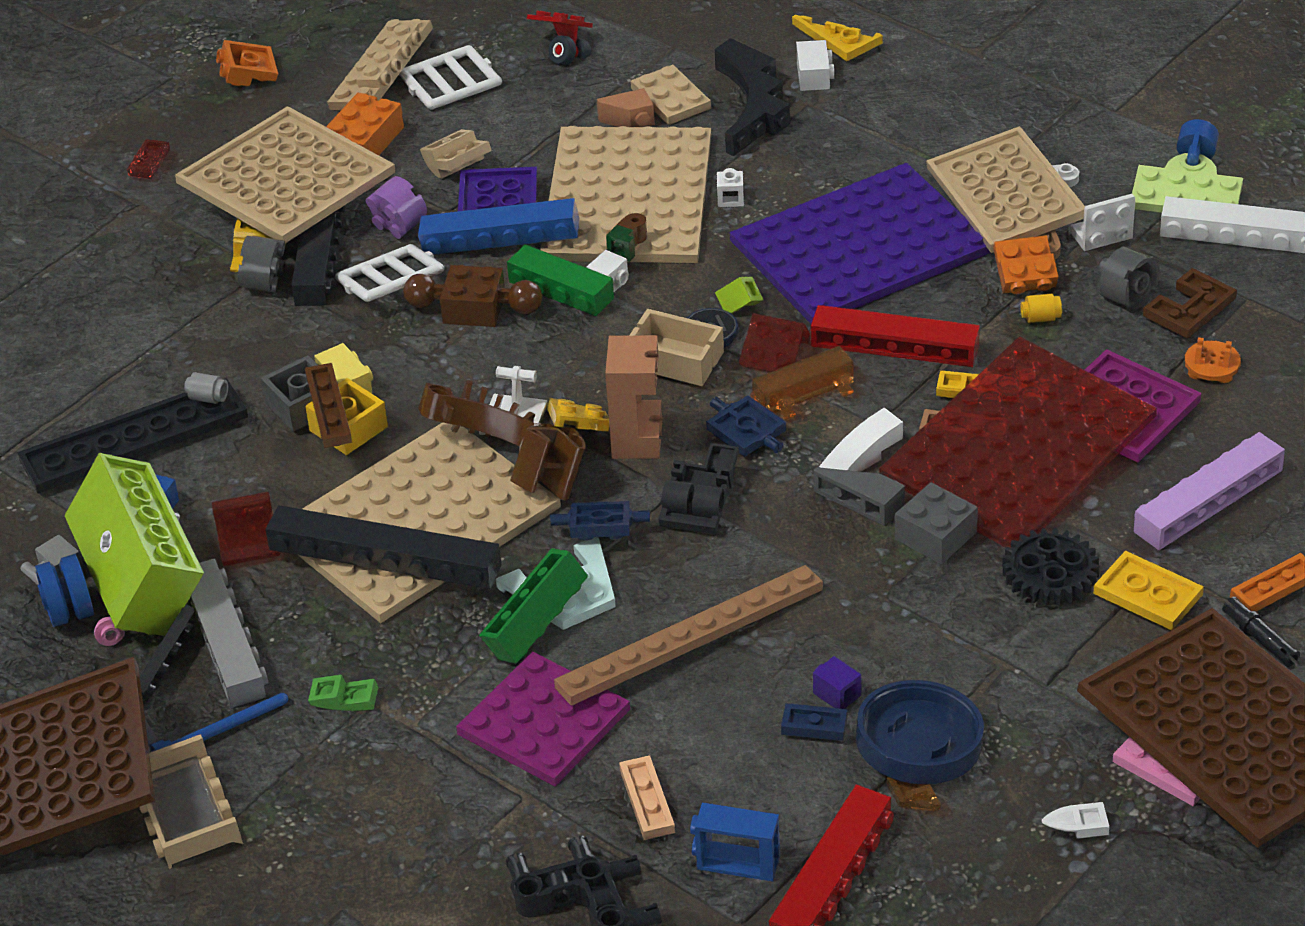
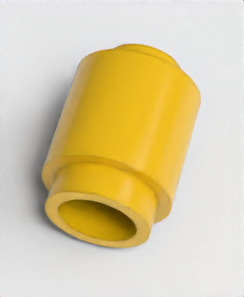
(1041, 308)

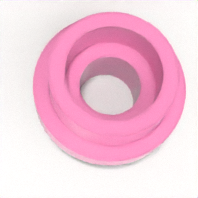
(102, 627)

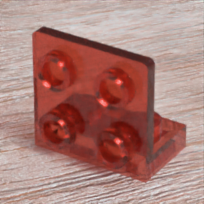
(772, 343)
(242, 528)

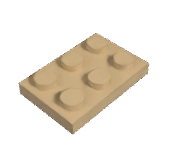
(672, 94)

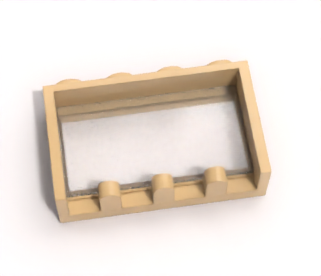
(188, 803)

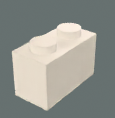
(814, 65)

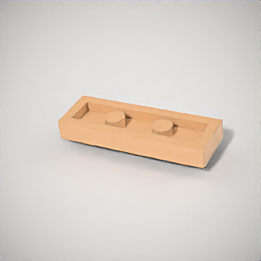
(647, 797)

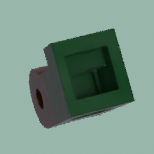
(627, 235)

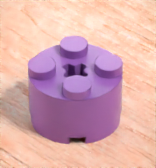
(396, 207)

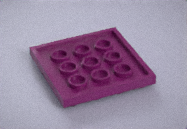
(1168, 396)
(536, 726)

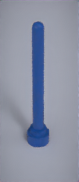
(230, 721)

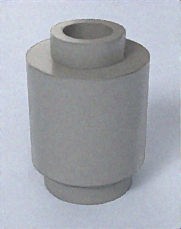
(206, 388)

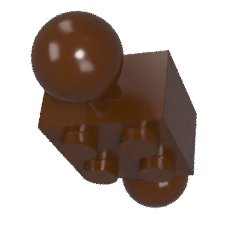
(472, 295)

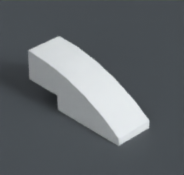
(864, 444)

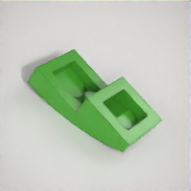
(336, 694)

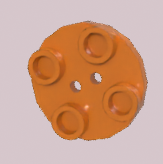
(1212, 361)

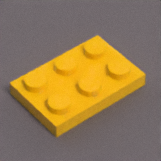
(1148, 590)

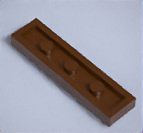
(328, 405)

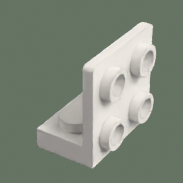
(1105, 223)

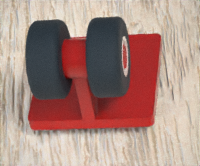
(565, 45)

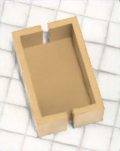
(684, 345)

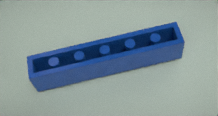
(499, 226)

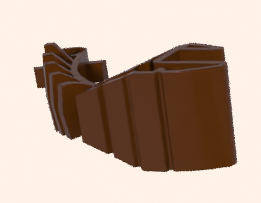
(545, 450)

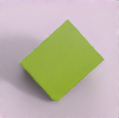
(739, 294)

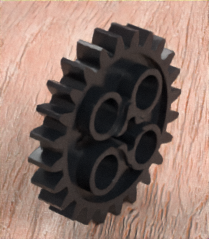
(1050, 566)

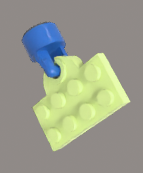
(1187, 174)

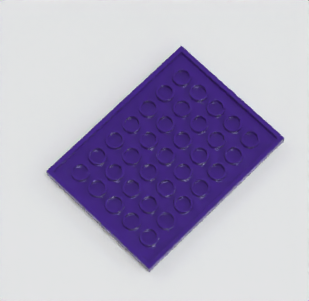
(860, 242)

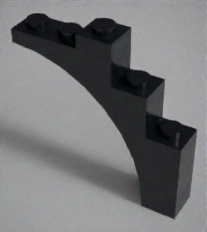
(764, 92)

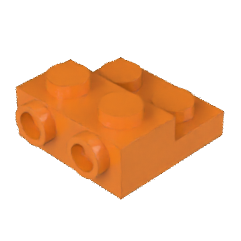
(246, 61)
(1025, 264)

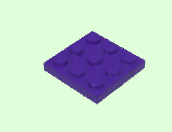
(497, 187)

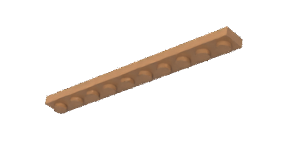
(687, 635)

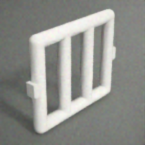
(450, 58)
(386, 285)

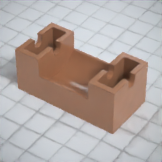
(629, 374)

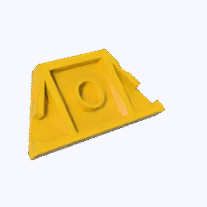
(583, 417)

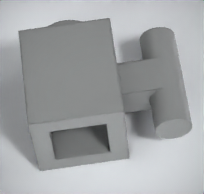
(51, 552)

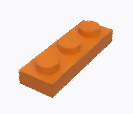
(1272, 584)

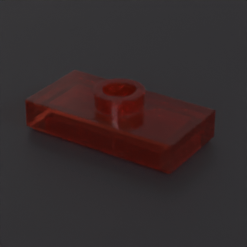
(148, 159)

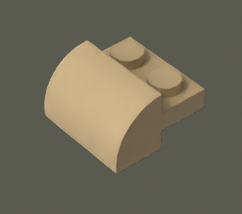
(454, 152)

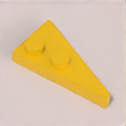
(840, 39)

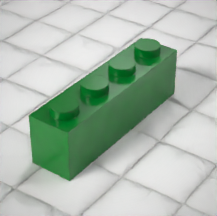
(562, 279)
(534, 606)

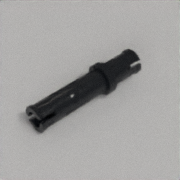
(1251, 623)

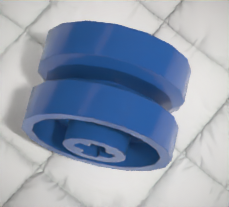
(68, 589)

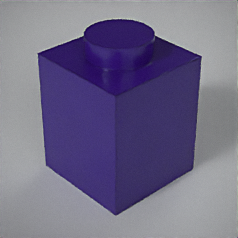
(836, 683)

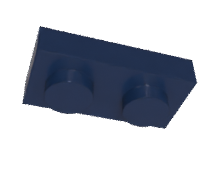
(814, 722)

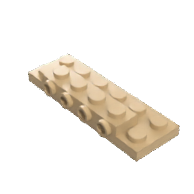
(382, 61)

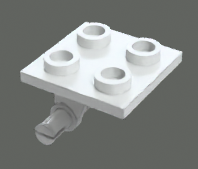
(527, 405)

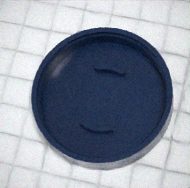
(919, 732)

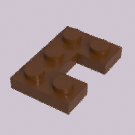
(1207, 300)

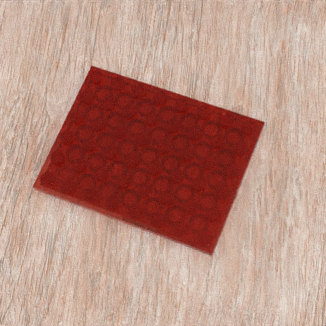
(1021, 440)

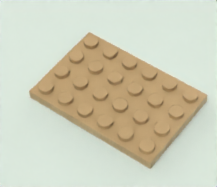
(1006, 188)

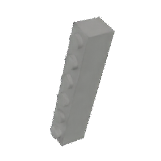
(226, 638)

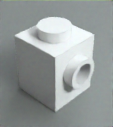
(612, 266)

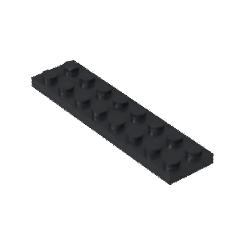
(127, 437)

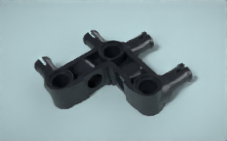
(580, 881)

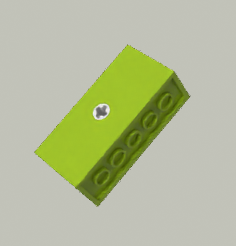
(133, 545)

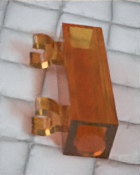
(804, 381)

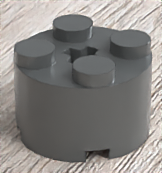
(261, 263)
(1128, 277)

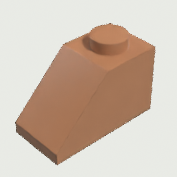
(626, 109)

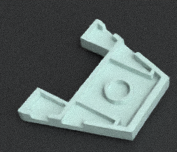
(595, 593)

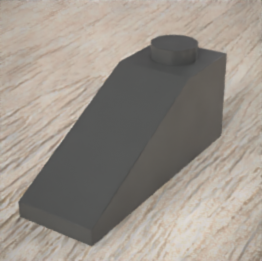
(862, 492)

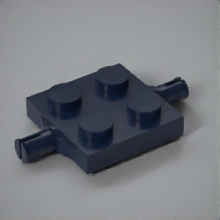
(746, 425)
(600, 519)

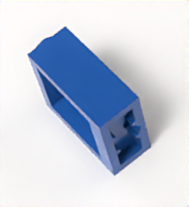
(736, 859)

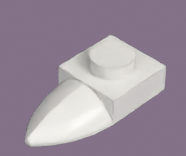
(1083, 819)

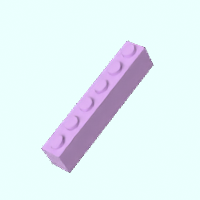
(1208, 490)

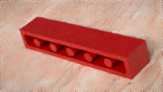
(895, 335)
(836, 860)

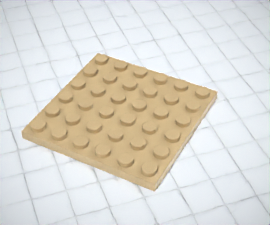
(285, 174)

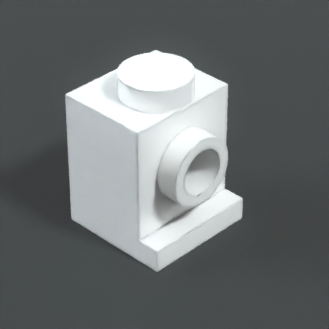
(730, 181)

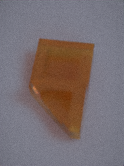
(913, 795)

